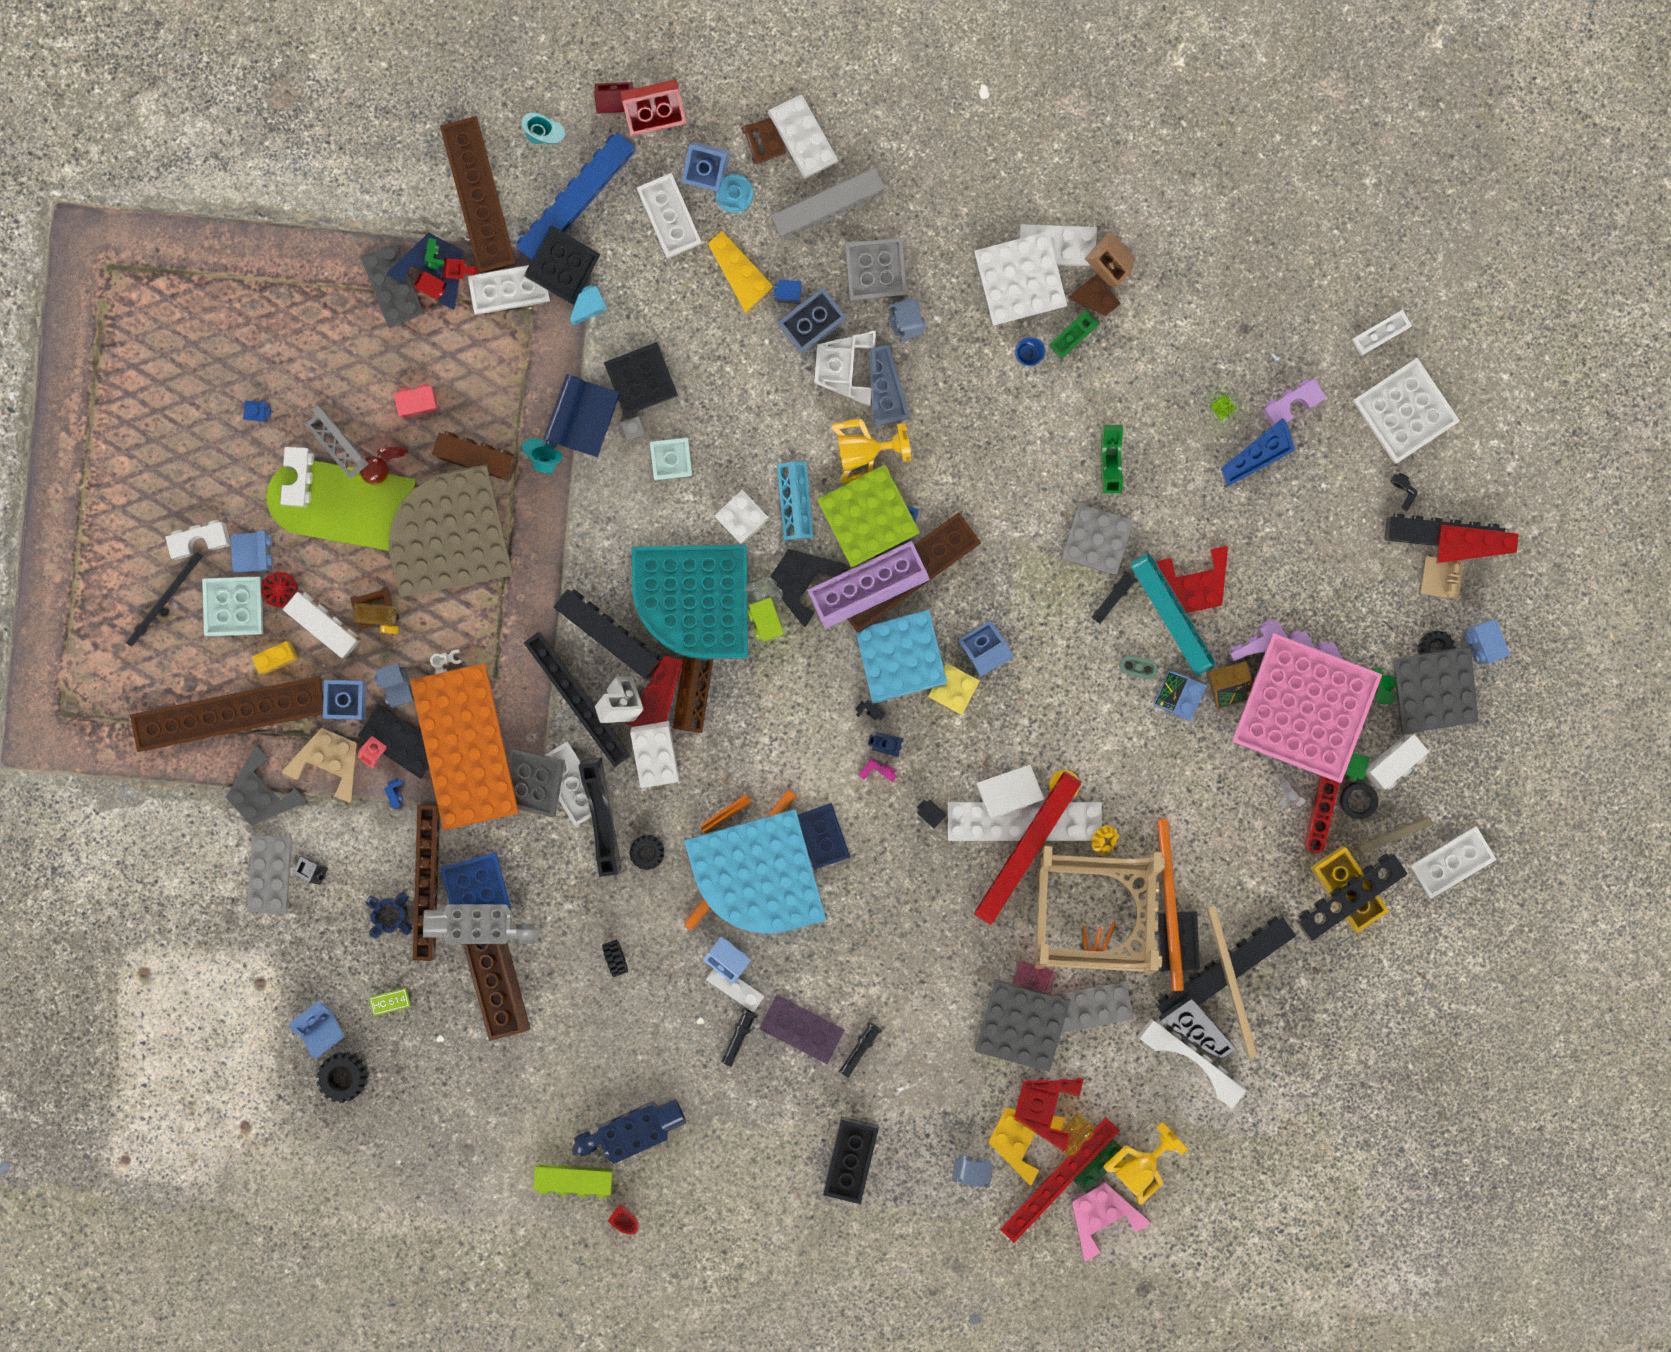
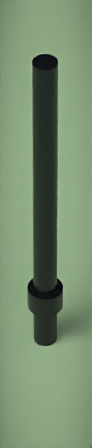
(141, 629)

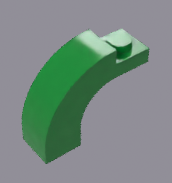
(1111, 459)

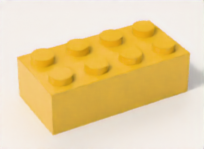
(1334, 872)

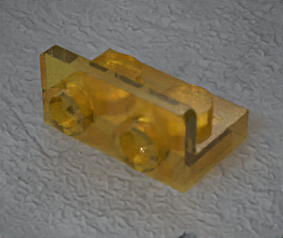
(1080, 1131)

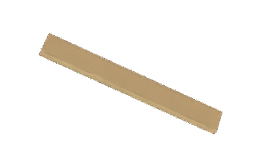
(1231, 981)

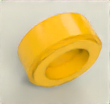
(389, 629)

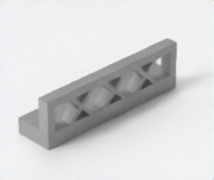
(339, 437)

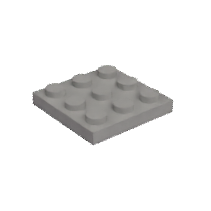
(876, 269)
(1097, 539)

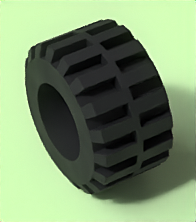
(327, 1083)

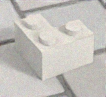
(620, 703)

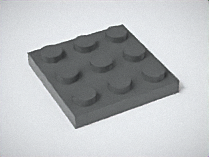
(536, 781)

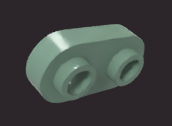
(1138, 666)

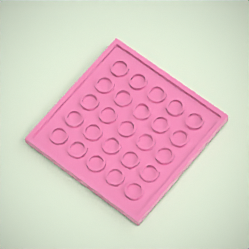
(1306, 708)

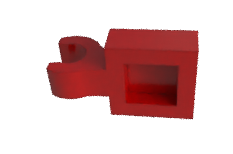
(456, 269)

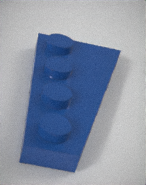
(1263, 451)

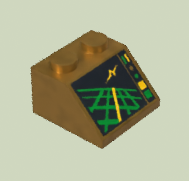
(1230, 684)

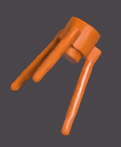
(1095, 948)

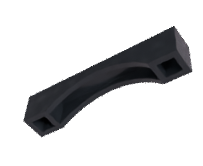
(596, 790)

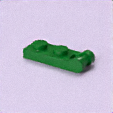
(1073, 334)

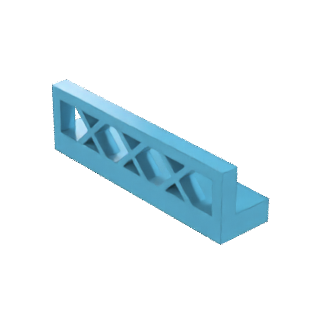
(798, 500)

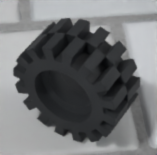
(1440, 636)
(635, 852)
(615, 958)

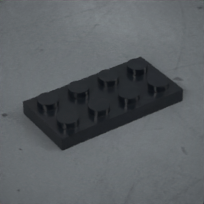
(402, 741)

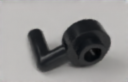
(1401, 482)

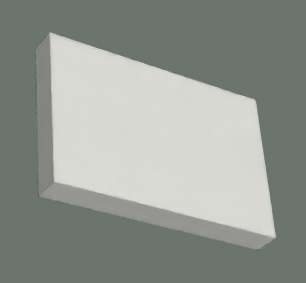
(1010, 792)

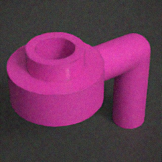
(887, 771)

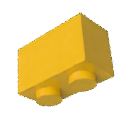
(275, 657)

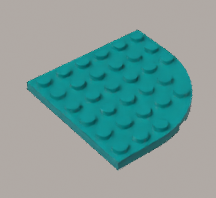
(694, 598)

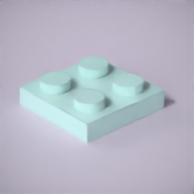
(671, 459)

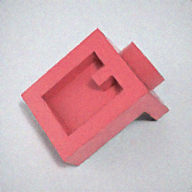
(371, 752)

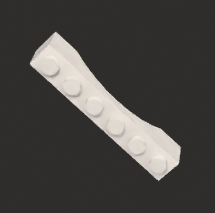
(1160, 1039)

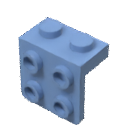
(251, 552)
(317, 1028)

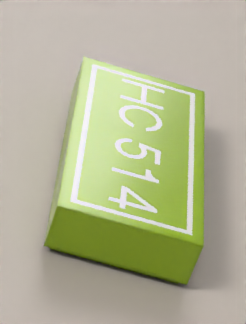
(389, 1001)

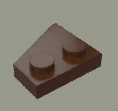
(1095, 296)

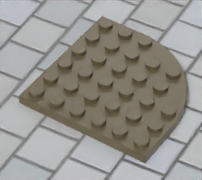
(448, 534)

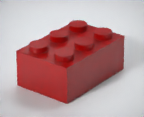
(653, 107)

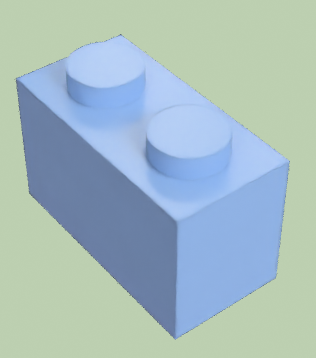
(727, 960)

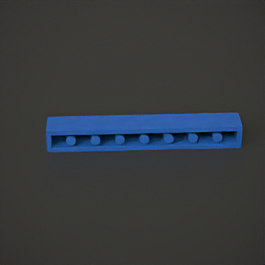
(579, 192)

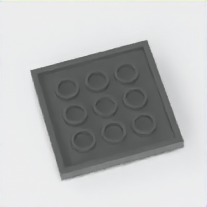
(1435, 690)
(1022, 1025)

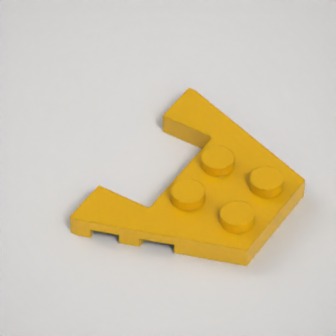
(1013, 1139)

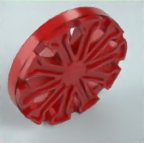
(278, 589)

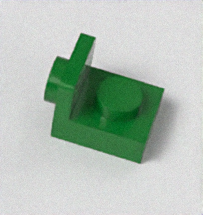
(432, 251)

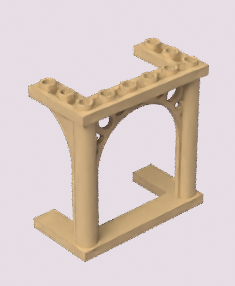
(1147, 868)

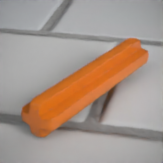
(725, 814)

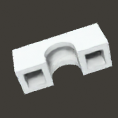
(298, 493)
(181, 543)

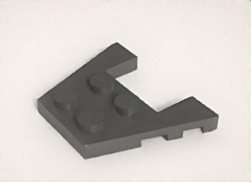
(254, 798)

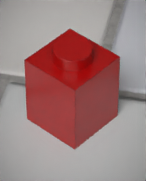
(429, 285)

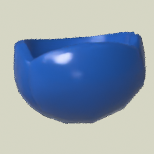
(1030, 351)

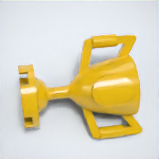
(862, 449)
(1141, 1168)

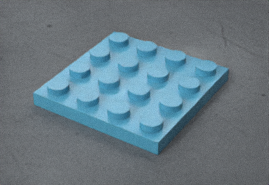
(901, 656)

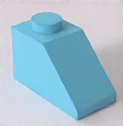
(587, 305)

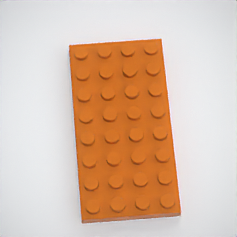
(464, 746)

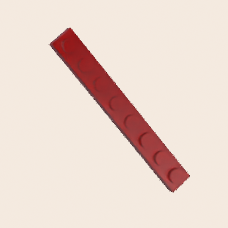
(1058, 1181)

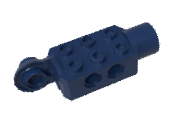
(632, 1131)

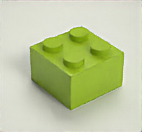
(766, 620)

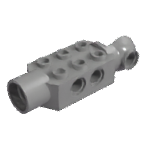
(476, 925)

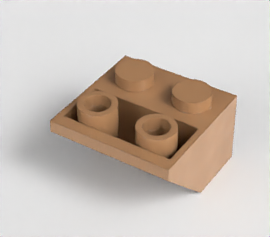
(1111, 260)

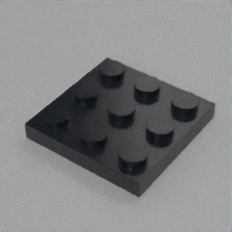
(561, 265)
(641, 379)

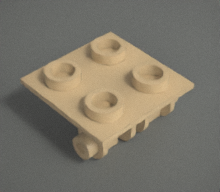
(1442, 578)

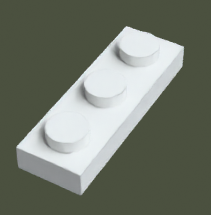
(1381, 332)
(738, 990)

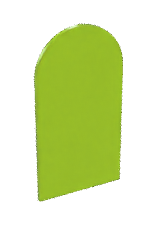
(340, 506)

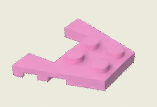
(1098, 1209)

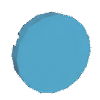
(735, 194)

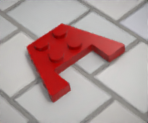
(1200, 589)
(1038, 1104)

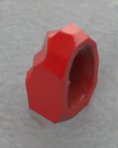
(624, 1220)

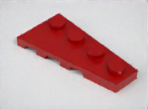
(1471, 543)
(659, 693)

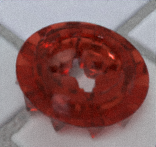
(392, 452)

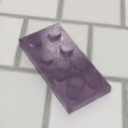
(801, 1029)

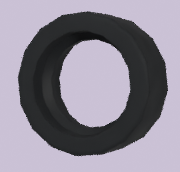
(1373, 800)

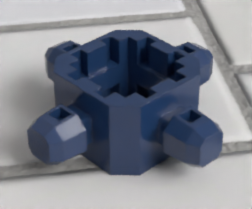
(373, 902)

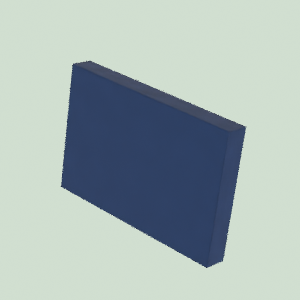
(823, 836)

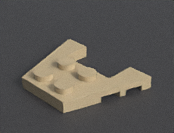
(329, 753)

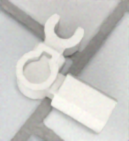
(441, 660)

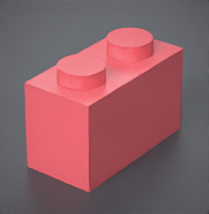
(416, 401)

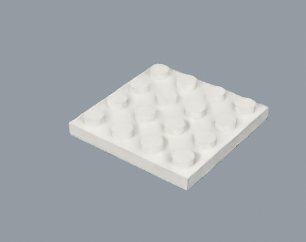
(1020, 278)
(1406, 411)

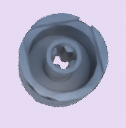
(906, 319)
(972, 1172)

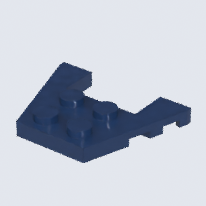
(415, 258)

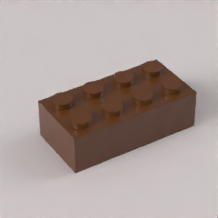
(469, 454)

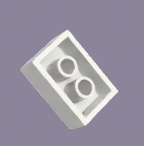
(654, 754)
(1396, 762)

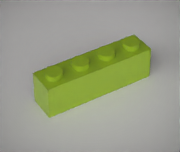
(573, 1180)

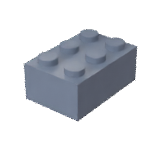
(812, 321)

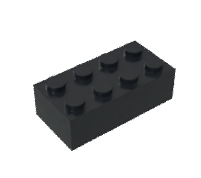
(850, 1160)

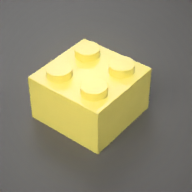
(958, 690)

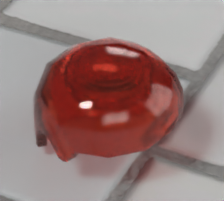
(375, 471)

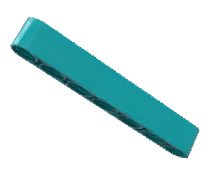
(1173, 614)

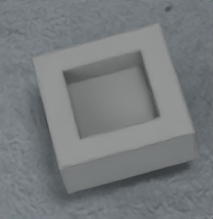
(632, 428)

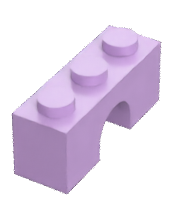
(1308, 394)

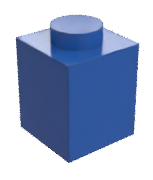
(788, 291)

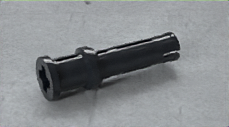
(1119, 589)
(742, 1028)
(864, 1042)

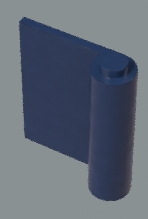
(581, 416)

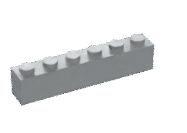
(828, 204)

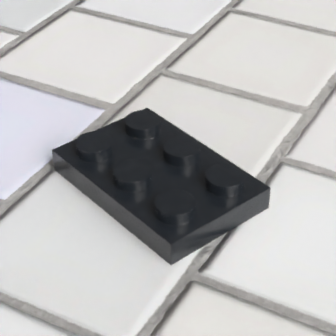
(1188, 940)

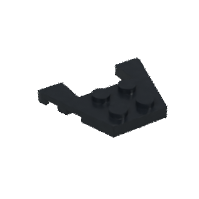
(795, 575)

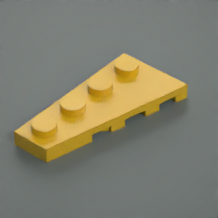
(741, 274)

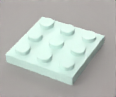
(232, 606)

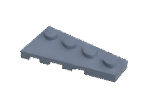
(886, 390)

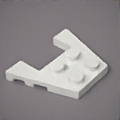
(835, 366)

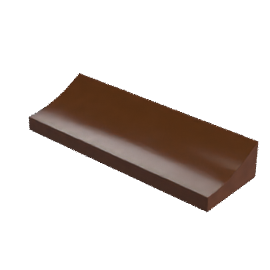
(497, 989)

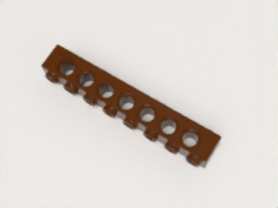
(425, 878)

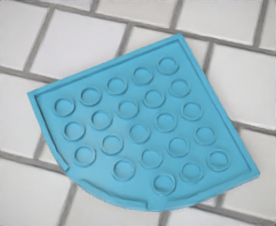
(758, 874)

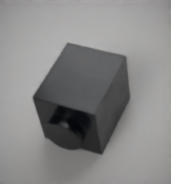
(930, 813)

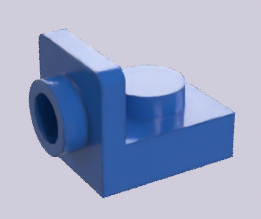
(256, 411)
(395, 797)

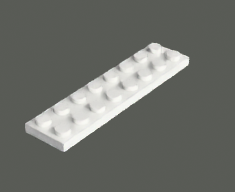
(971, 822)

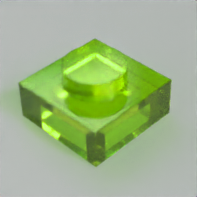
(1222, 407)

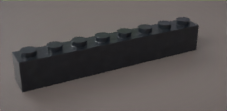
(576, 699)
(1243, 957)

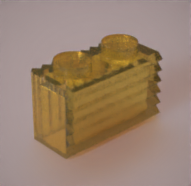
(375, 614)

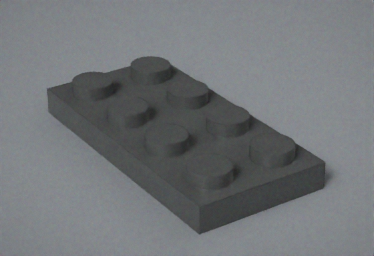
(396, 299)

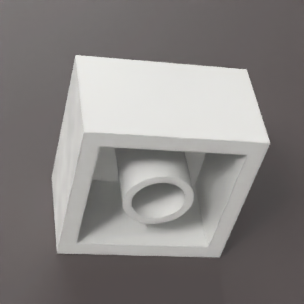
(741, 517)

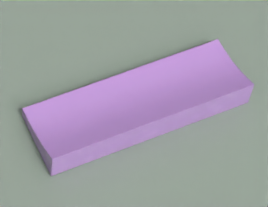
(868, 584)

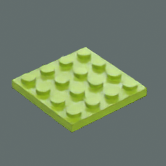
(868, 516)

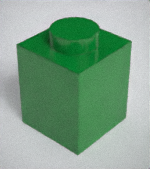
(1357, 767)

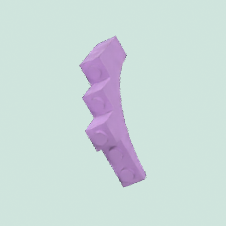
(1259, 644)

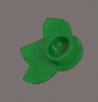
(1386, 684)

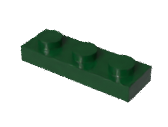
(1095, 1169)

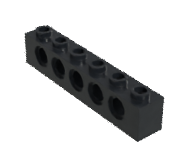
(1394, 873)

